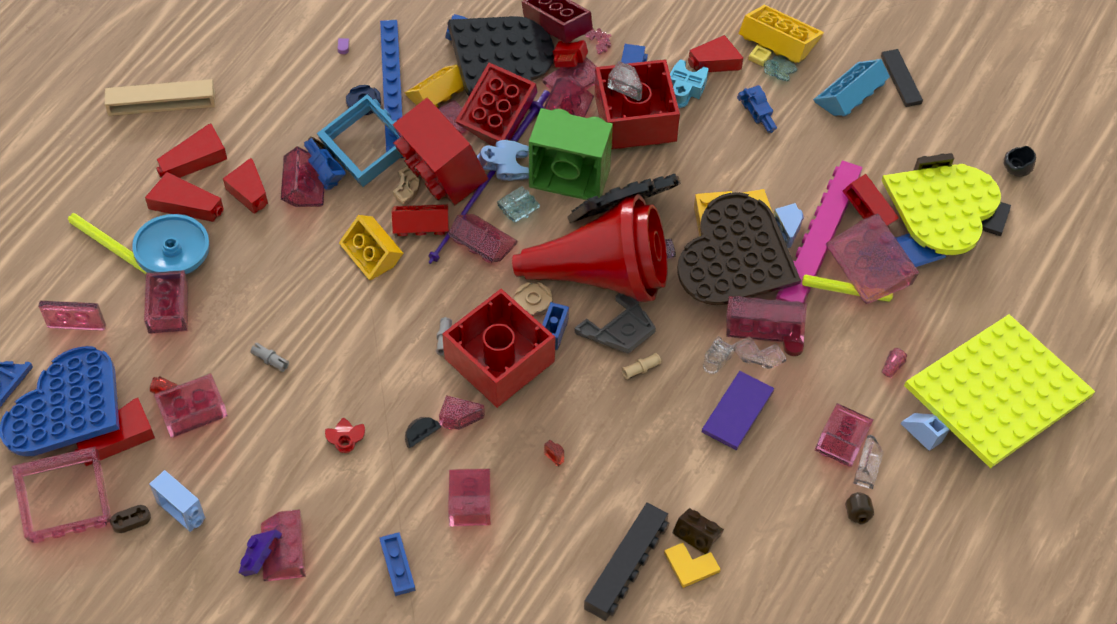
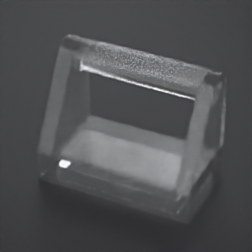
(869, 463)

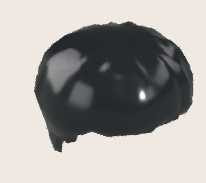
(1020, 161)

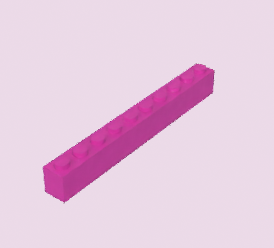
(821, 230)

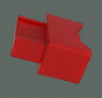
(570, 53)

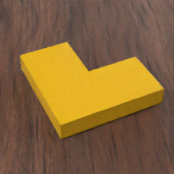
(689, 570)

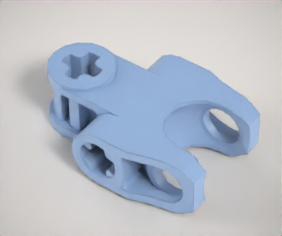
(503, 160)

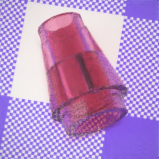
(895, 360)

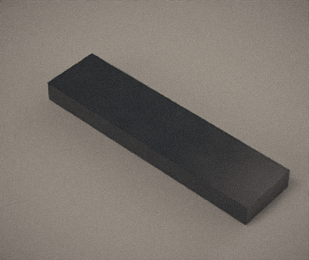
(902, 78)

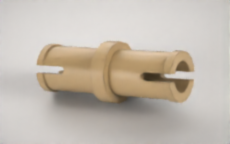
(641, 366)

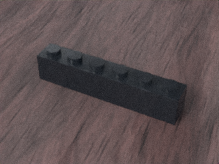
(626, 561)

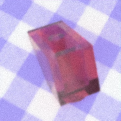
(460, 413)

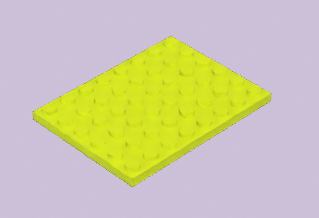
(999, 390)

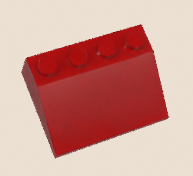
(497, 105)

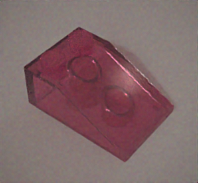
(843, 435)
(469, 497)

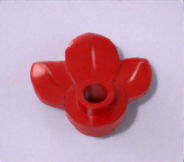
(343, 434)

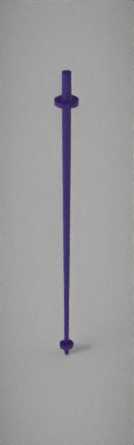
(534, 111)

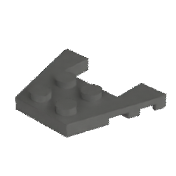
(624, 331)

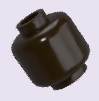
(859, 508)

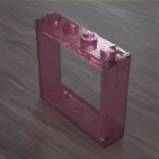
(53, 463)

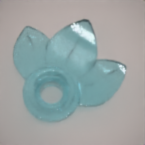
(779, 67)

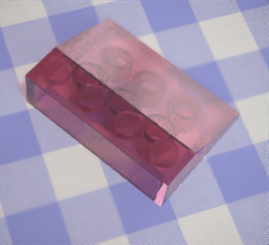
(873, 259)

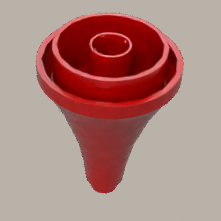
(614, 252)

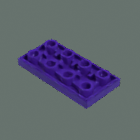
(737, 410)

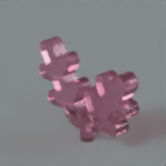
(602, 42)

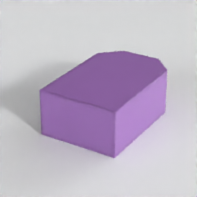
(343, 45)

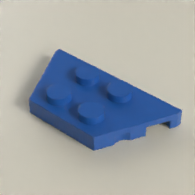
(11, 376)

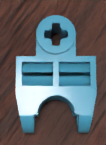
(687, 83)

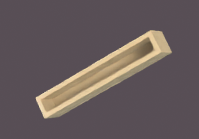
(160, 97)

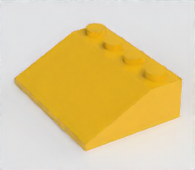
(780, 33)

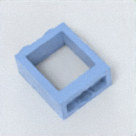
(177, 501)

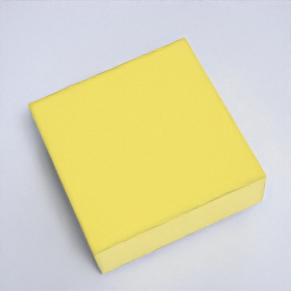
(760, 55)

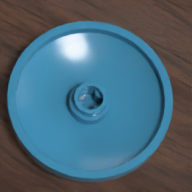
(171, 244)

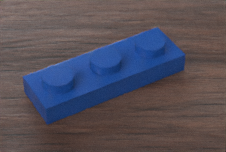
(397, 564)

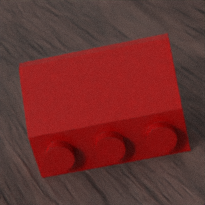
(420, 219)

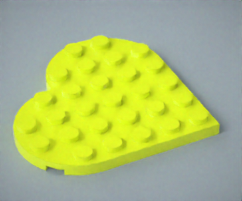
(944, 205)

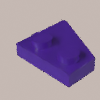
(257, 552)

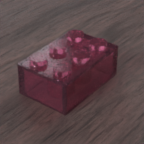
(166, 302)
(190, 405)

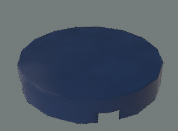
(359, 92)

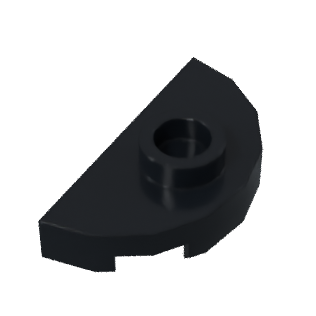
(420, 429)

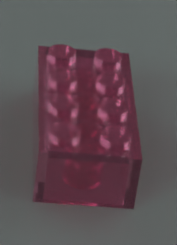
(766, 319)

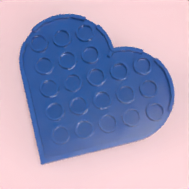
(70, 404)

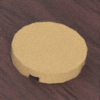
(534, 298)

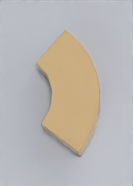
(408, 186)

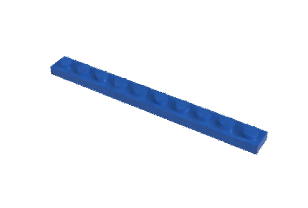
(391, 75)

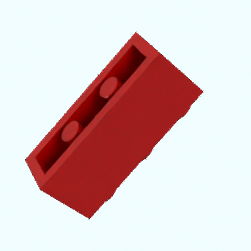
(869, 200)

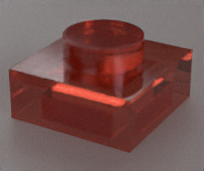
(554, 452)

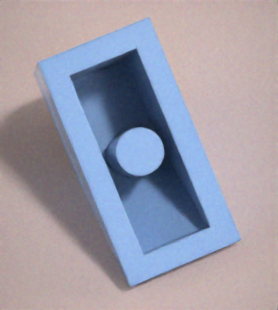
(789, 222)

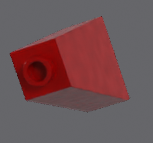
(193, 154)
(183, 198)
(132, 431)

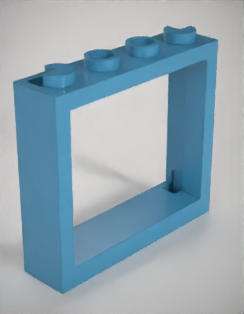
(344, 121)

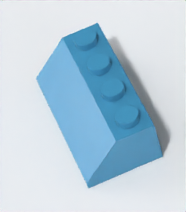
(853, 87)

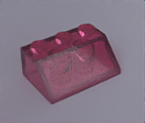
(569, 96)
(300, 180)
(481, 237)
(287, 553)

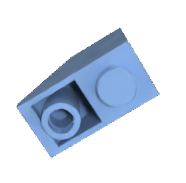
(926, 429)

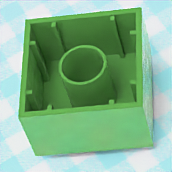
(569, 154)

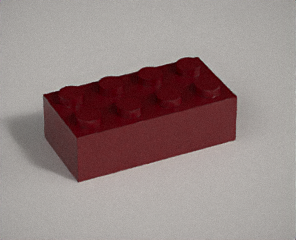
(559, 17)

